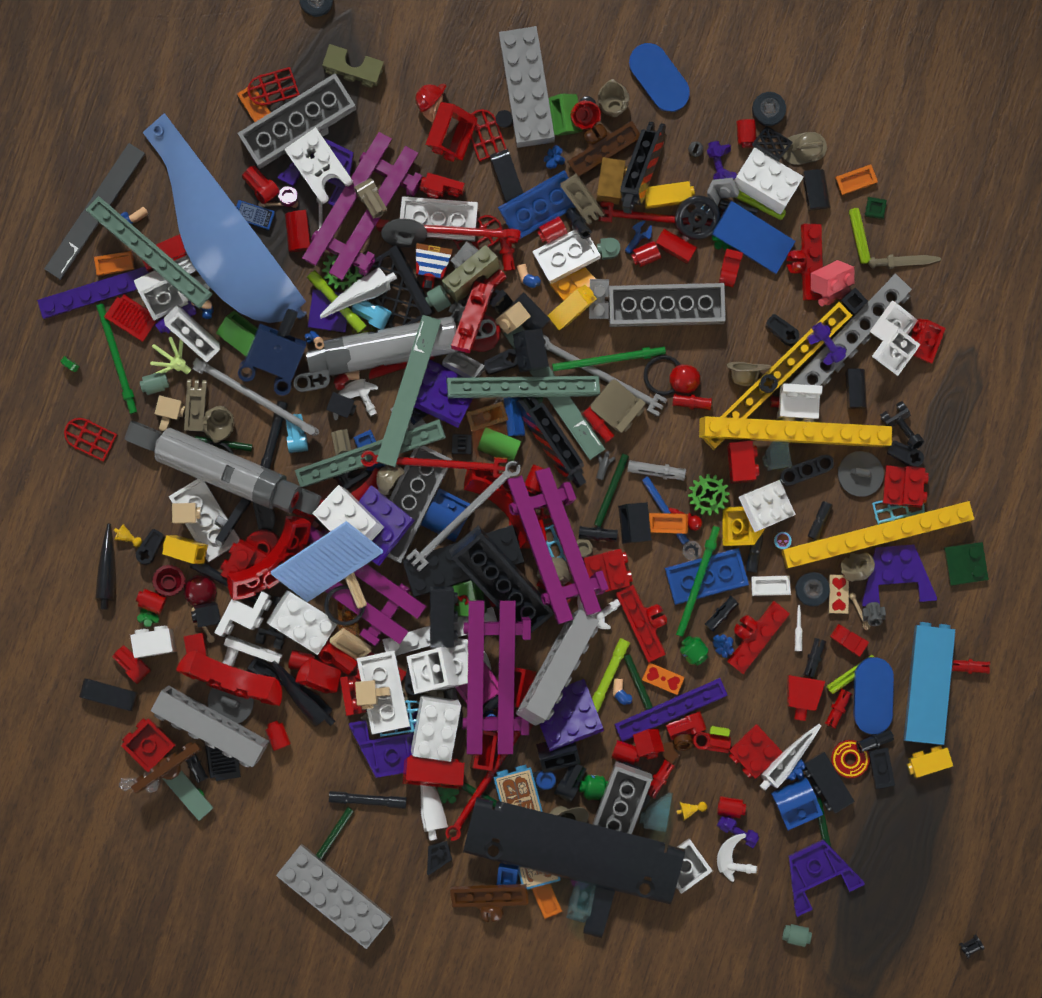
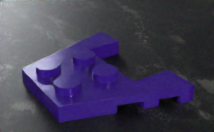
(344, 156)
(897, 566)
(386, 754)
(814, 866)

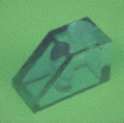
(777, 456)
(657, 813)
(581, 902)

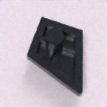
(438, 855)

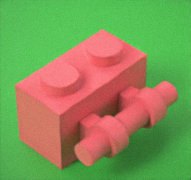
(832, 281)

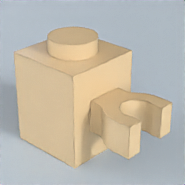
(512, 318)
(169, 409)
(185, 513)
(368, 694)

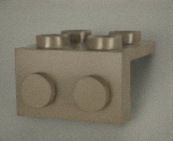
(617, 406)

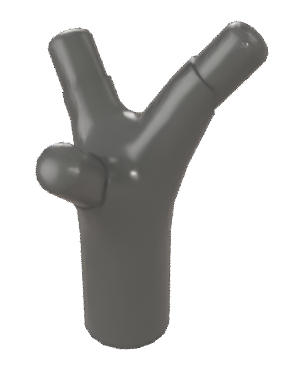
(603, 465)

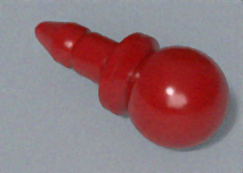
(694, 521)

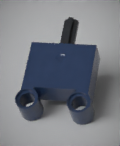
(275, 353)

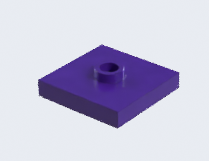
(333, 322)

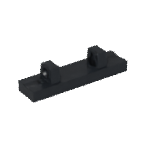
(228, 525)

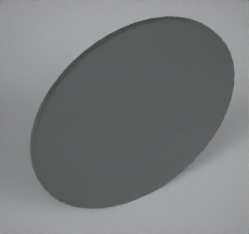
(404, 232)
(860, 473)
(230, 706)

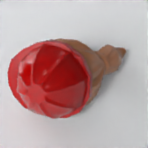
(429, 99)

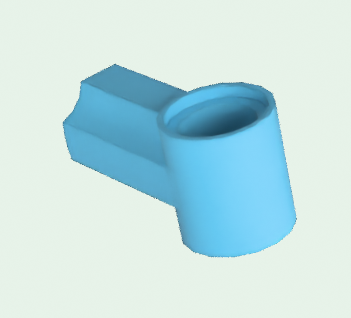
(375, 314)
(296, 437)

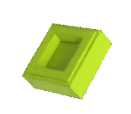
(719, 731)

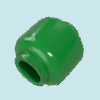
(694, 650)
(593, 787)

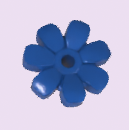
(554, 157)
(723, 645)
(797, 771)

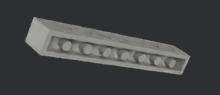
(897, 288)

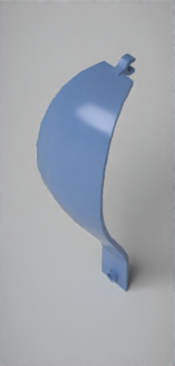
(219, 237)

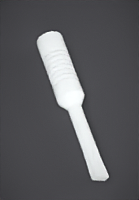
(798, 632)

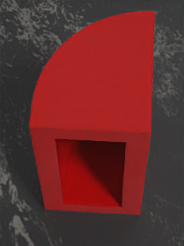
(297, 230)
(675, 246)
(319, 676)
(522, 682)
(485, 760)

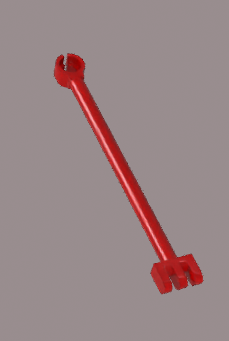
(610, 212)
(511, 235)
(495, 467)
(480, 790)

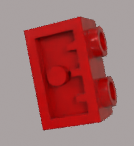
(929, 337)
(349, 695)

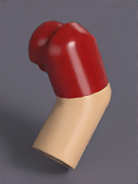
(341, 379)

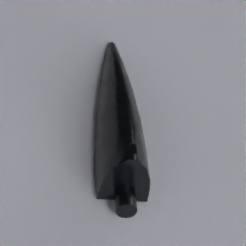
(106, 571)
(309, 703)

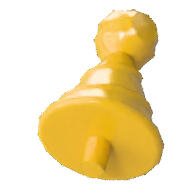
(124, 534)
(687, 809)

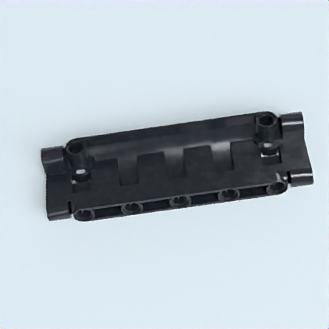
(574, 850)

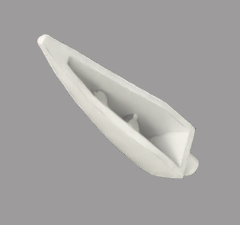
(366, 288)
(785, 763)
(432, 811)

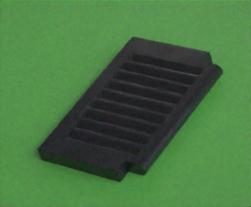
(220, 765)

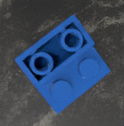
(443, 511)
(797, 803)

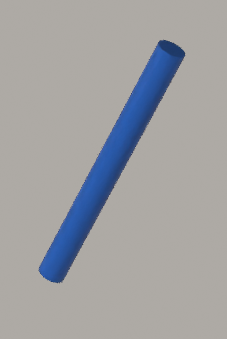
(661, 504)

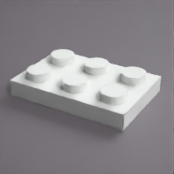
(566, 256)
(767, 505)

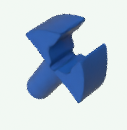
(637, 238)

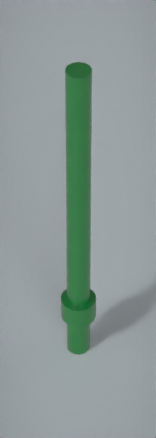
(644, 353)
(127, 394)
(710, 545)

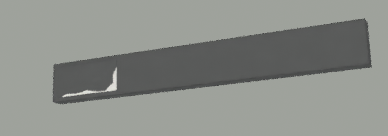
(86, 223)

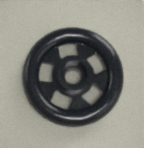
(682, 212)

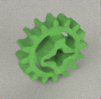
(333, 280)
(712, 503)

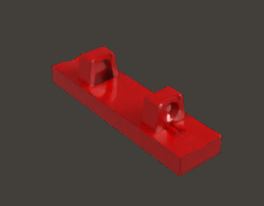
(472, 317)

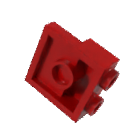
(436, 186)
(905, 486)
(243, 557)
(613, 568)
(147, 744)
(754, 752)

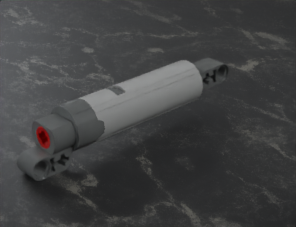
(375, 349)
(223, 469)

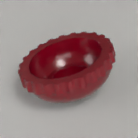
(168, 580)
(200, 590)

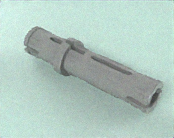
(656, 470)

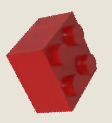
(742, 462)

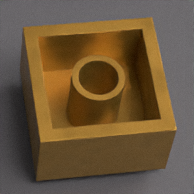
(610, 180)

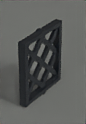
(776, 135)

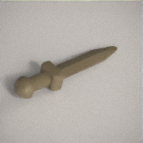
(891, 261)

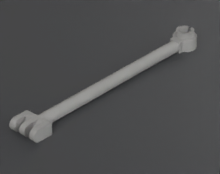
(201, 366)
(652, 402)
(462, 517)

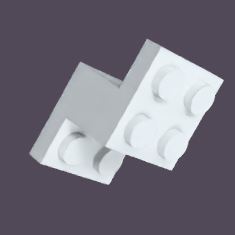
(896, 344)
(799, 402)
(244, 614)
(439, 668)

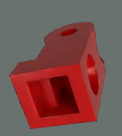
(730, 267)
(849, 640)

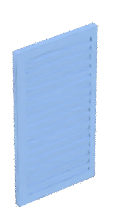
(326, 561)

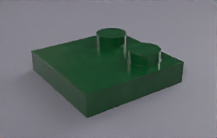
(966, 563)

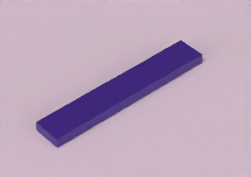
(671, 709)

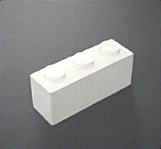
(191, 333)

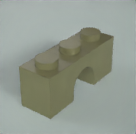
(368, 73)
(459, 281)

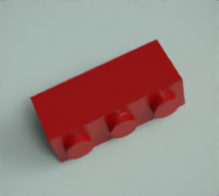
(433, 772)

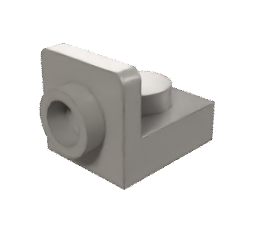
(722, 189)
(463, 254)

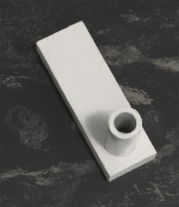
(236, 645)

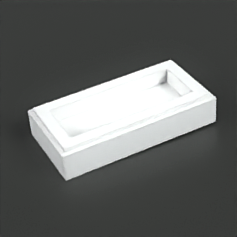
(770, 585)

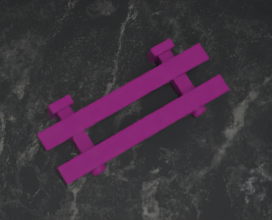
(395, 176)
(552, 499)
(380, 621)
(505, 722)

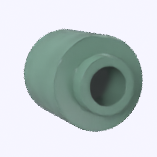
(154, 383)
(797, 935)

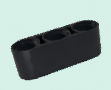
(506, 175)
(815, 466)
(108, 694)
(600, 910)

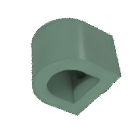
(608, 248)
(438, 298)

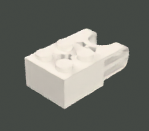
(321, 167)
(159, 294)

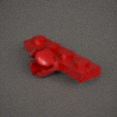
(808, 258)
(643, 622)
(756, 635)

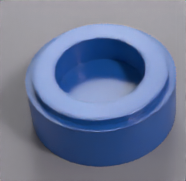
(545, 780)

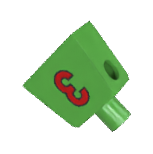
(467, 591)

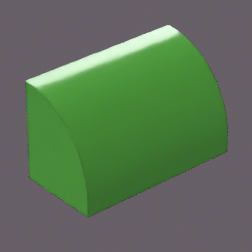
(560, 113)
(237, 332)
(498, 444)

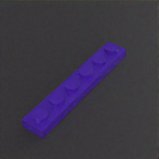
(90, 293)

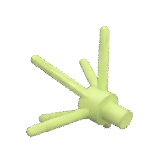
(175, 362)

